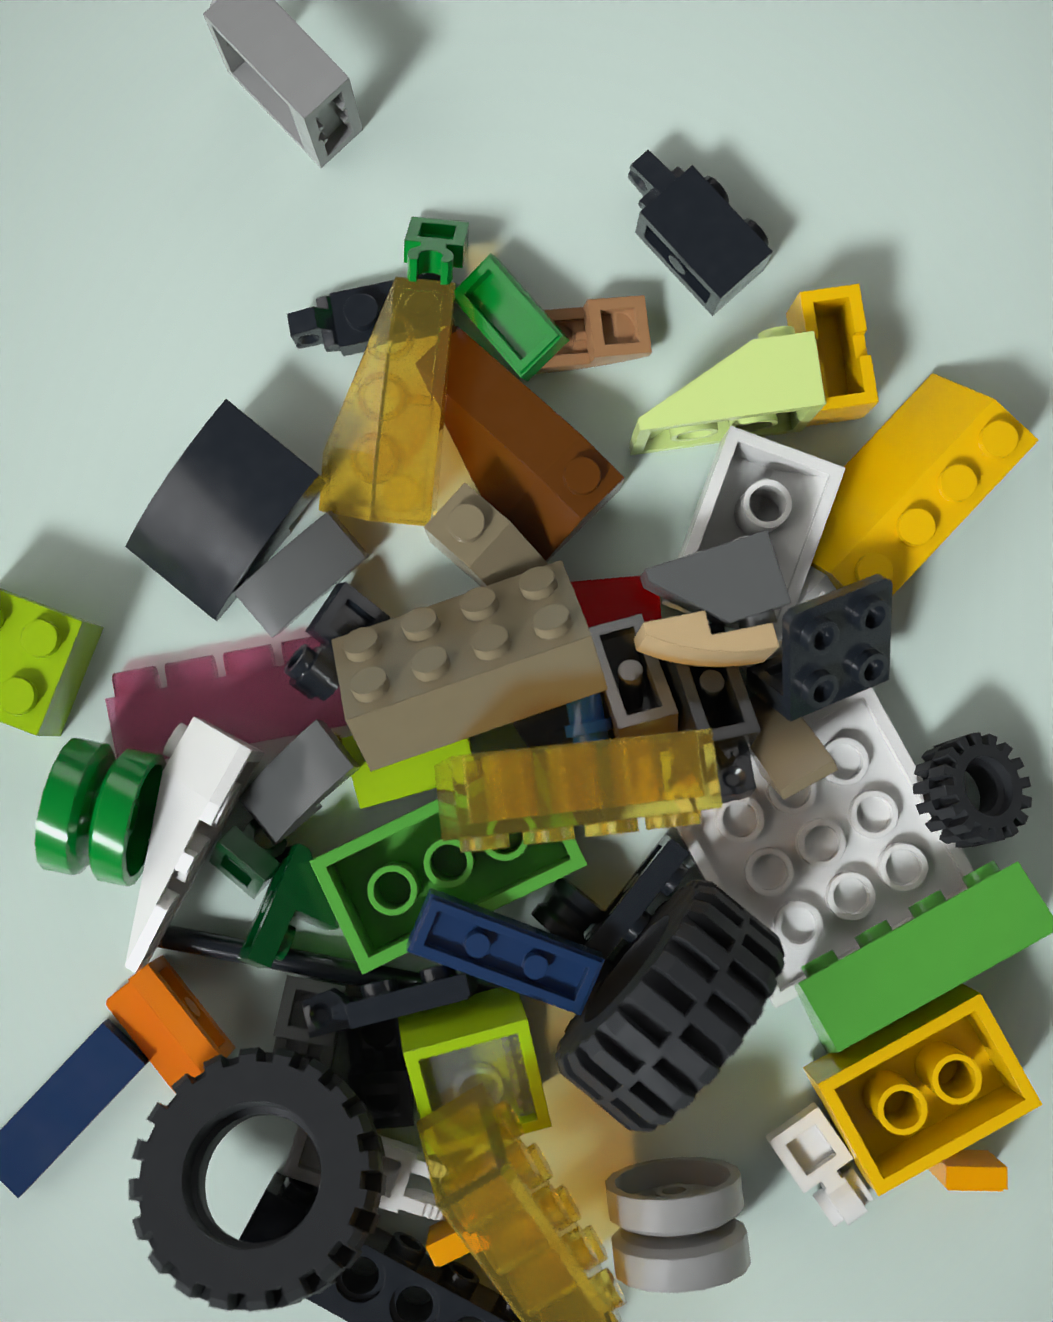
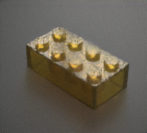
(576, 784)
(512, 1216)

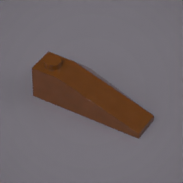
(522, 450)

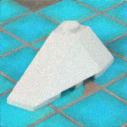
(193, 804)

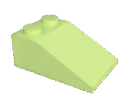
(760, 388)

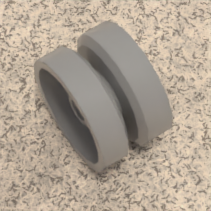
(677, 1224)

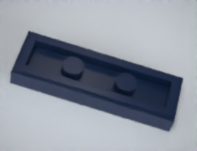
(505, 951)
(66, 1105)

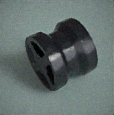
(568, 912)

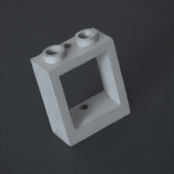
(286, 74)

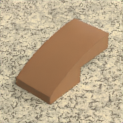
(601, 333)

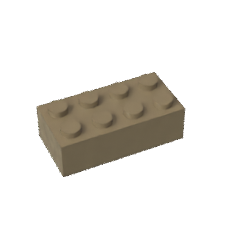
(466, 665)

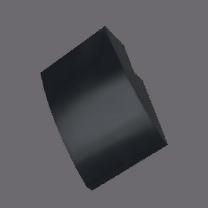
(223, 509)

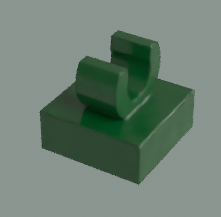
(245, 860)

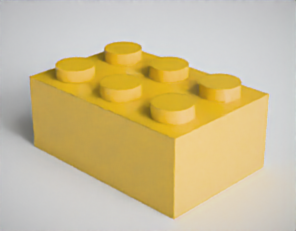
(922, 1088)

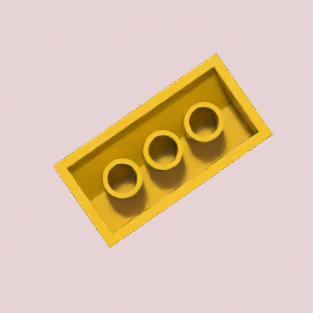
(917, 482)

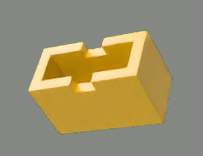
(845, 366)

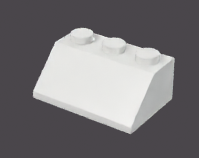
(762, 488)

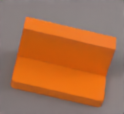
(168, 1022)

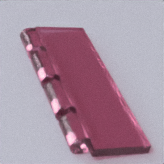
(248, 702)

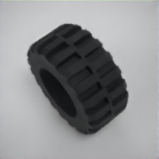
(672, 1007)
(175, 1168)

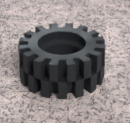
(997, 785)

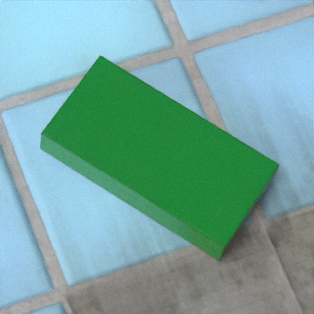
(509, 317)

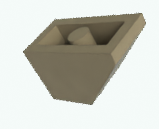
(480, 539)

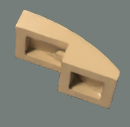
(689, 642)

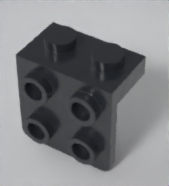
(829, 649)

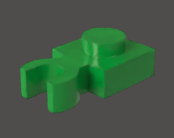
(435, 247)

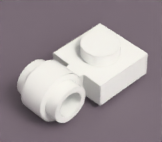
(814, 1156)

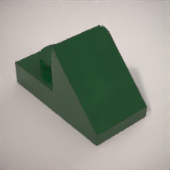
(291, 893)

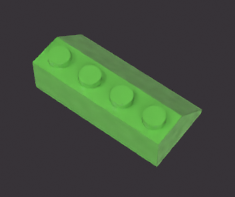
(923, 957)

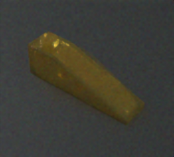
(391, 426)

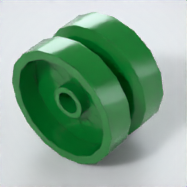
(98, 811)

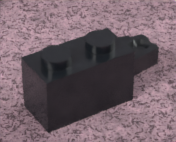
(697, 231)
(718, 701)

